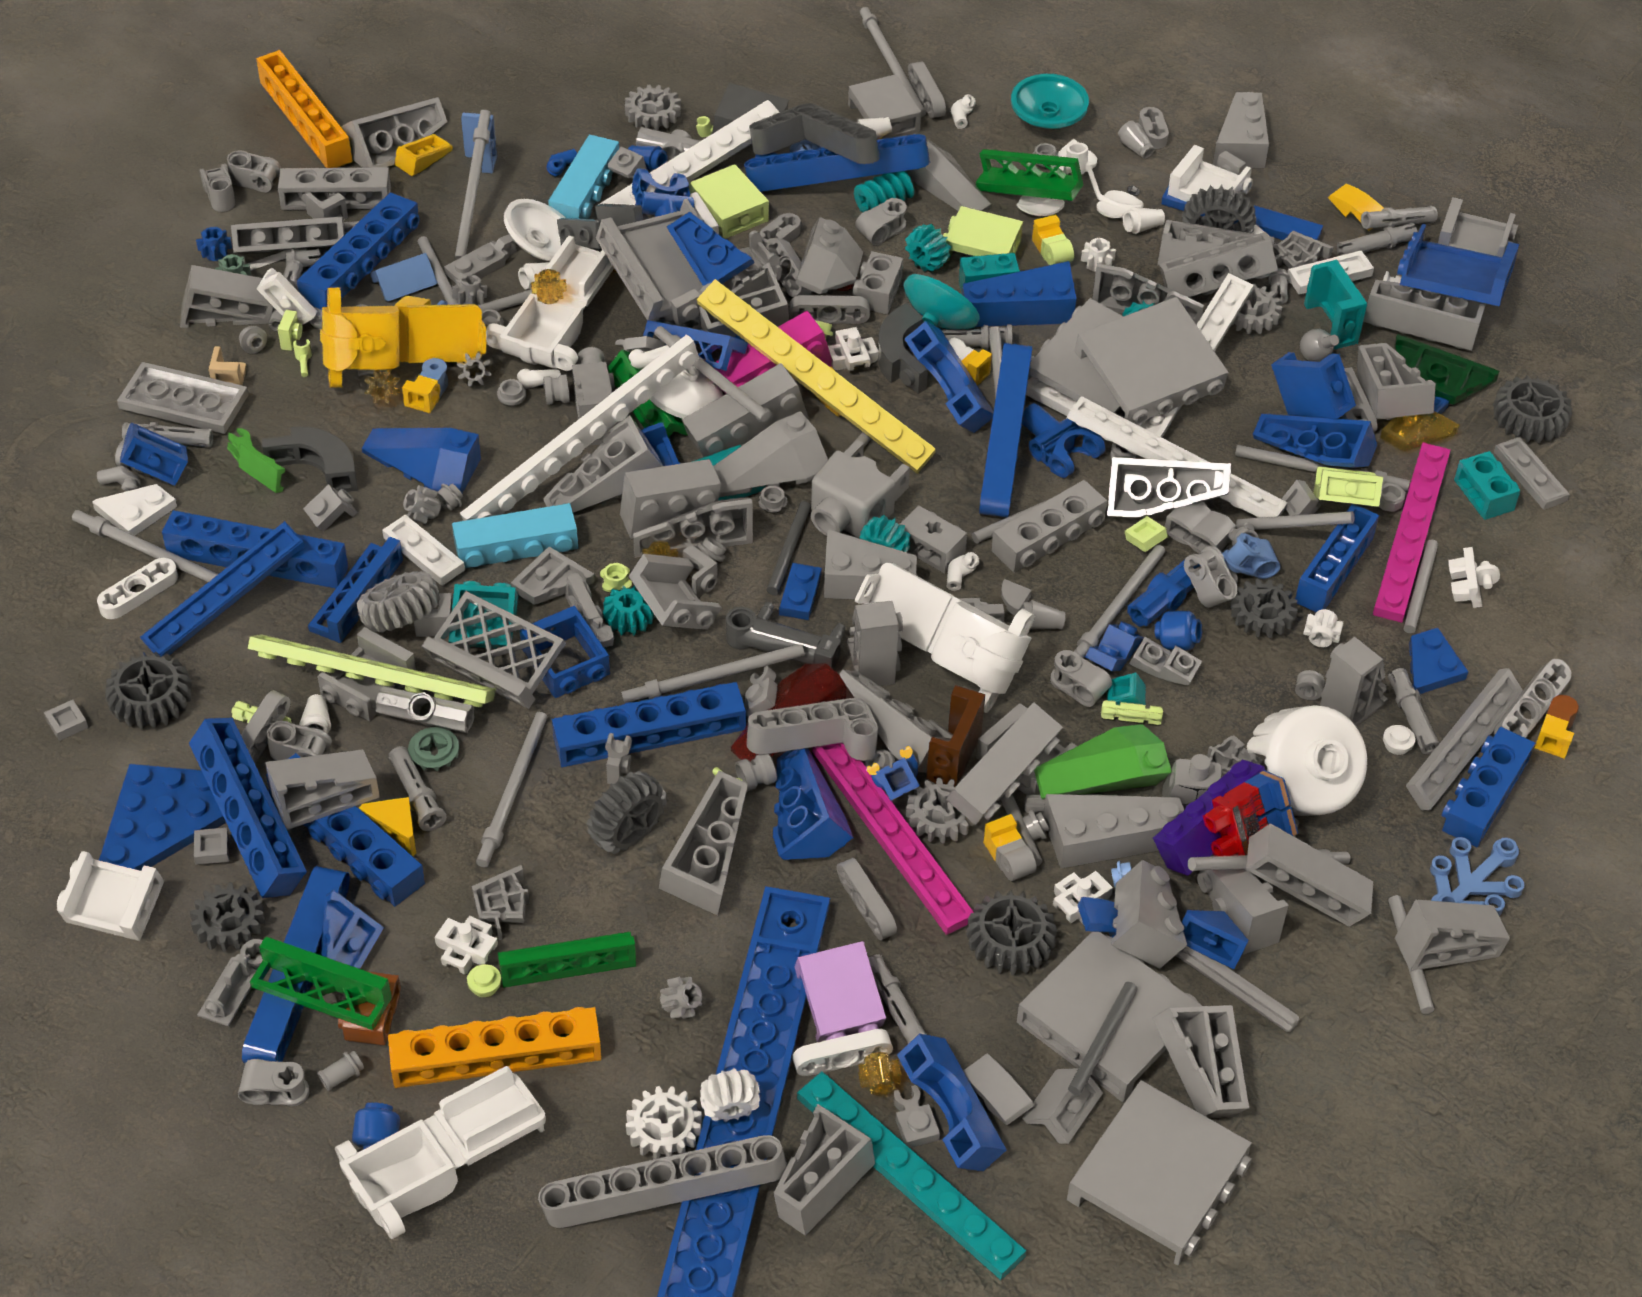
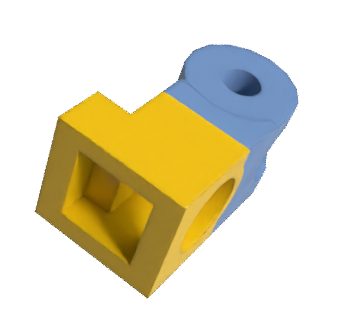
(428, 386)

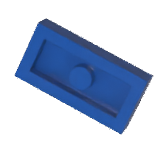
(800, 591)

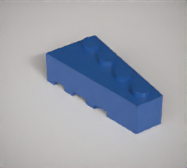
(1024, 297)

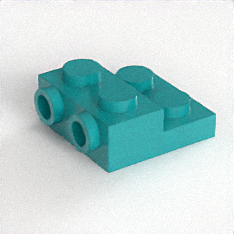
(500, 595)

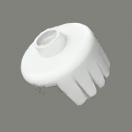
(1315, 754)

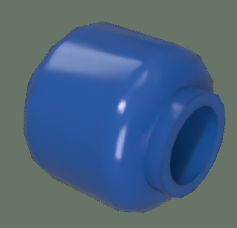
(1178, 630)
(374, 1124)

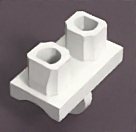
(1482, 575)

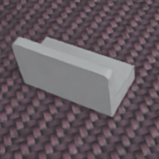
(1059, 1108)

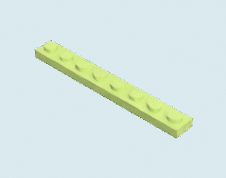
(384, 673)

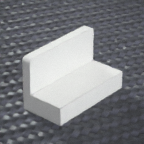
(284, 296)

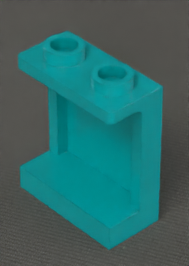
(1340, 300)

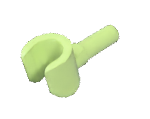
(704, 126)
(302, 354)

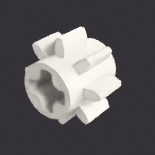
(1097, 252)
(1323, 628)

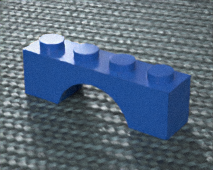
(940, 358)
(971, 1134)

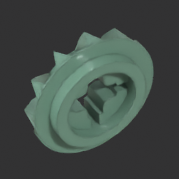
(445, 742)

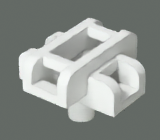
(843, 350)
(1078, 889)
(463, 940)

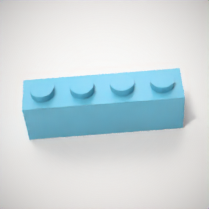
(585, 178)
(515, 535)

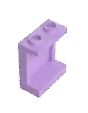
(841, 991)

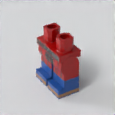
(1247, 811)

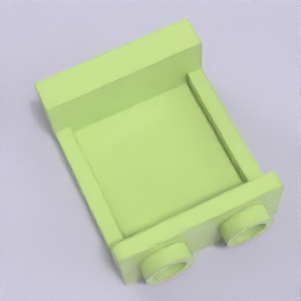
(732, 200)
(983, 233)
(1348, 486)

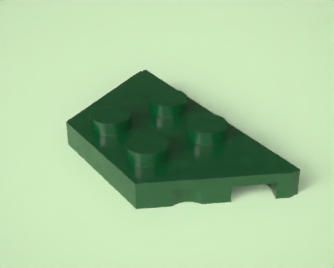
(1453, 375)

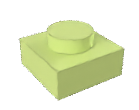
(289, 330)
(1146, 534)

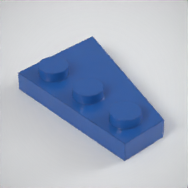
(707, 251)

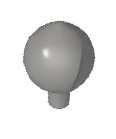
(1317, 344)

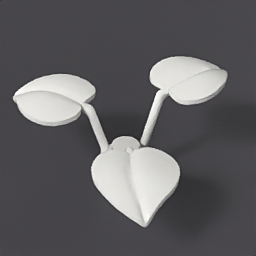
(1111, 204)

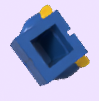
(899, 778)

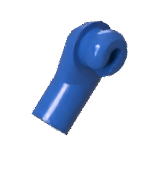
(558, 161)

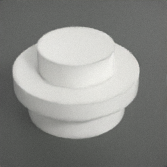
(1398, 739)

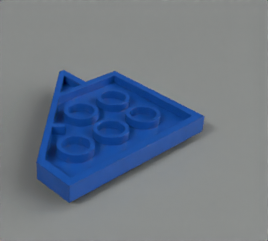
(158, 815)

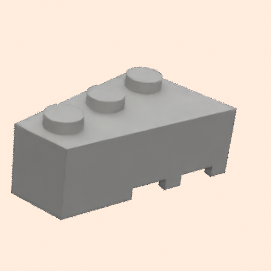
(1245, 131)
(759, 292)
(223, 297)
(1391, 384)
(591, 386)
(852, 559)
(1354, 681)
(1147, 916)
(1206, 1057)
(822, 1171)

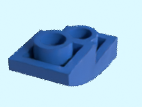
(1098, 915)

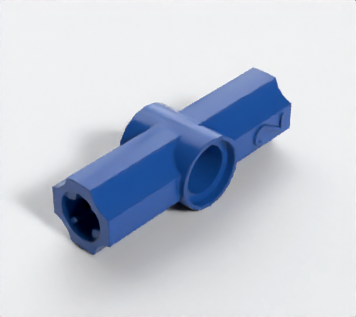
(1163, 593)

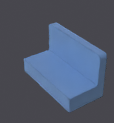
(469, 123)
(405, 277)

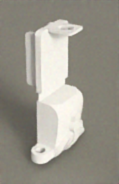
(547, 331)
(953, 630)
(421, 1160)

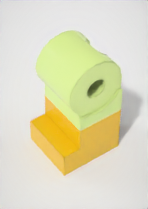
(1051, 240)

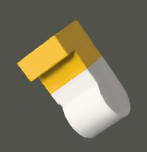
(976, 363)

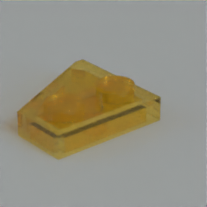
(1411, 431)

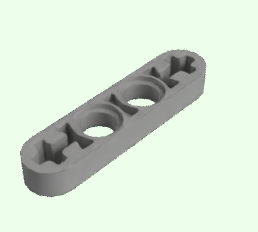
(1532, 702)

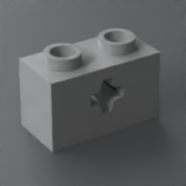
(934, 538)

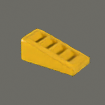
(419, 154)

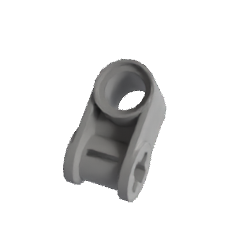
(250, 170)
(218, 188)
(883, 221)
(1212, 579)
(1082, 680)
(288, 738)
(271, 1081)

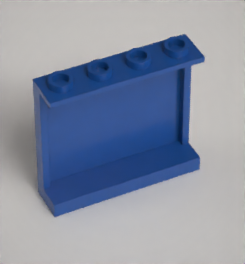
(1456, 270)

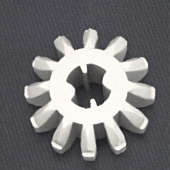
(729, 1095)

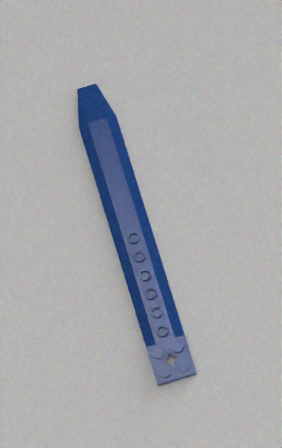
(759, 1039)

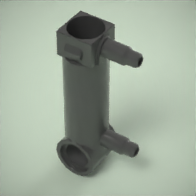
(748, 631)

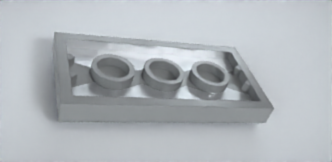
(183, 397)

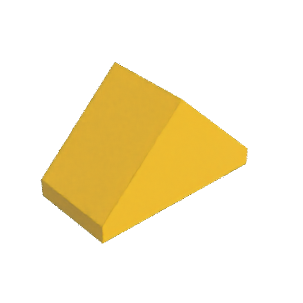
(394, 819)

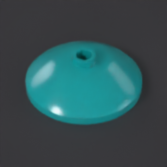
(1049, 101)
(940, 303)

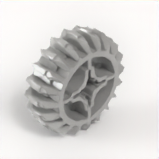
(398, 601)

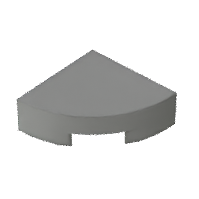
(1014, 595)

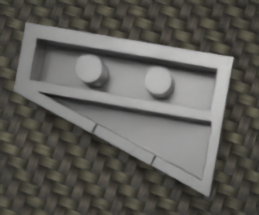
(666, 492)
(876, 641)
(320, 785)
(1247, 904)
(1450, 934)

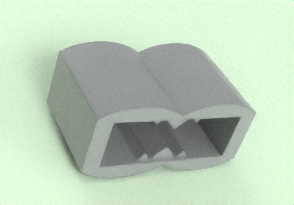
(1199, 527)

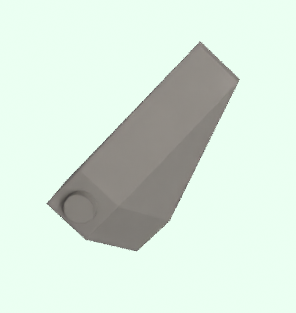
(1120, 287)

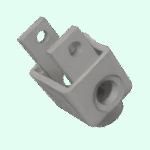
(853, 491)

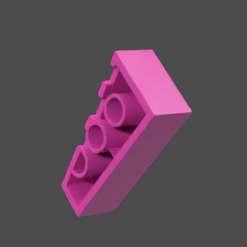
(753, 363)

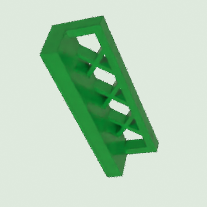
(1032, 180)
(648, 412)
(567, 959)
(324, 972)

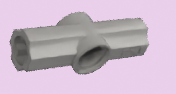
(672, 143)
(408, 704)

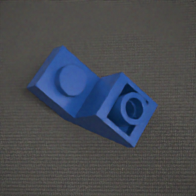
(1116, 646)

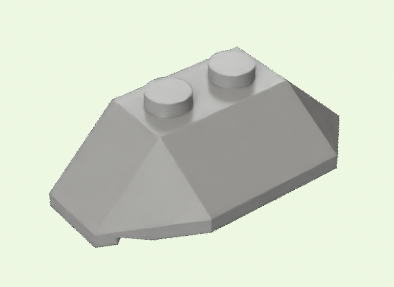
(829, 258)

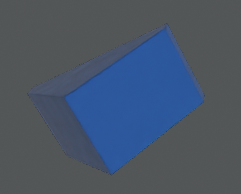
(1214, 936)

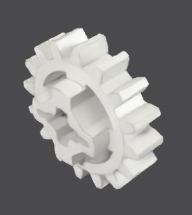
(680, 1120)

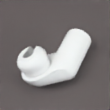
(961, 109)
(641, 359)
(534, 378)
(959, 568)

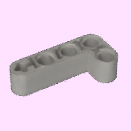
(815, 725)

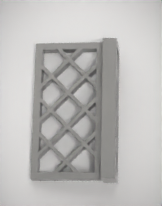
(487, 673)

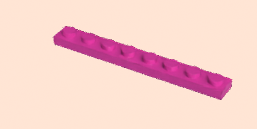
(1411, 533)
(896, 837)

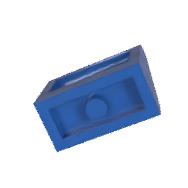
(153, 454)

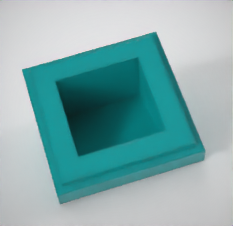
(1127, 689)

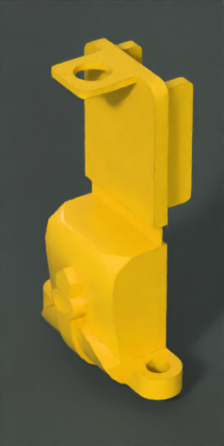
(394, 334)

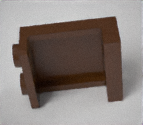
(950, 758)

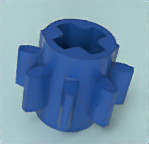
(214, 243)

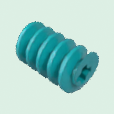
(882, 188)

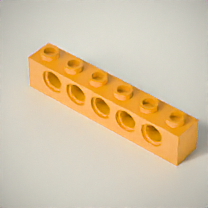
(304, 110)
(480, 1059)

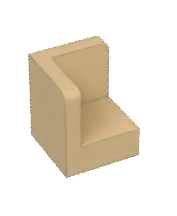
(226, 371)

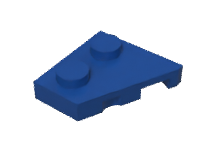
(1434, 661)
(347, 931)

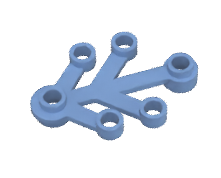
(1473, 882)

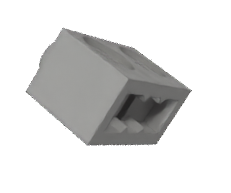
(879, 281)

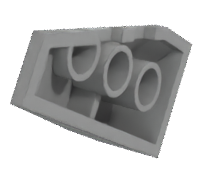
(377, 136)
(948, 181)
(777, 455)
(603, 471)
(1156, 486)
(722, 520)
(895, 719)

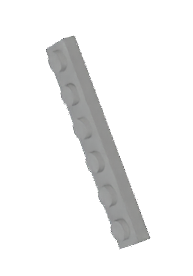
(1464, 739)

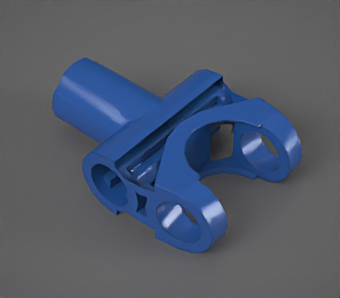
(663, 199)
(1056, 440)

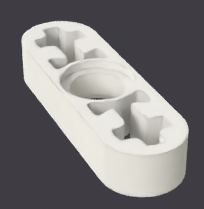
(158, 583)
(840, 1052)

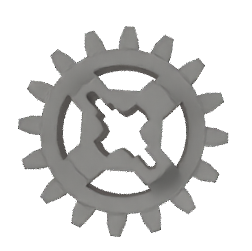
(652, 107)
(1259, 311)
(937, 815)

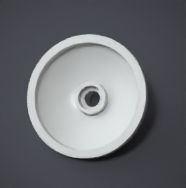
(533, 227)
(686, 393)

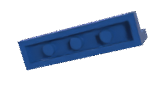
(707, 340)
(345, 614)

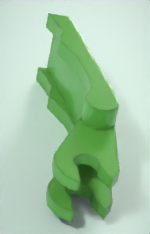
(255, 463)

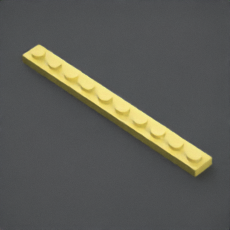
(816, 376)

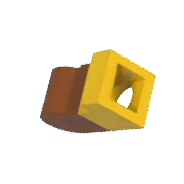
(1554, 734)

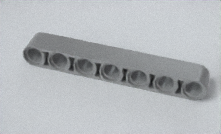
(646, 1175)

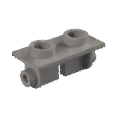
(228, 991)

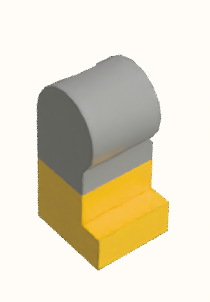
(1009, 848)

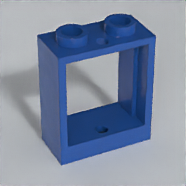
(567, 625)

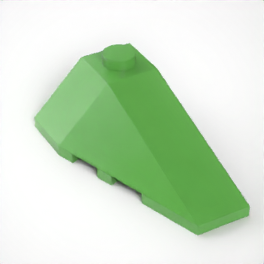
(1109, 762)

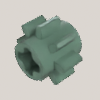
(234, 264)

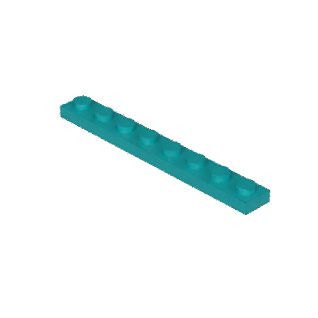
(920, 1181)

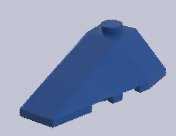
(427, 454)

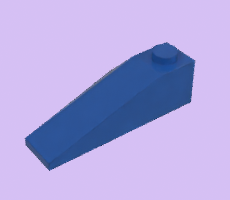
(1320, 439)
(806, 810)

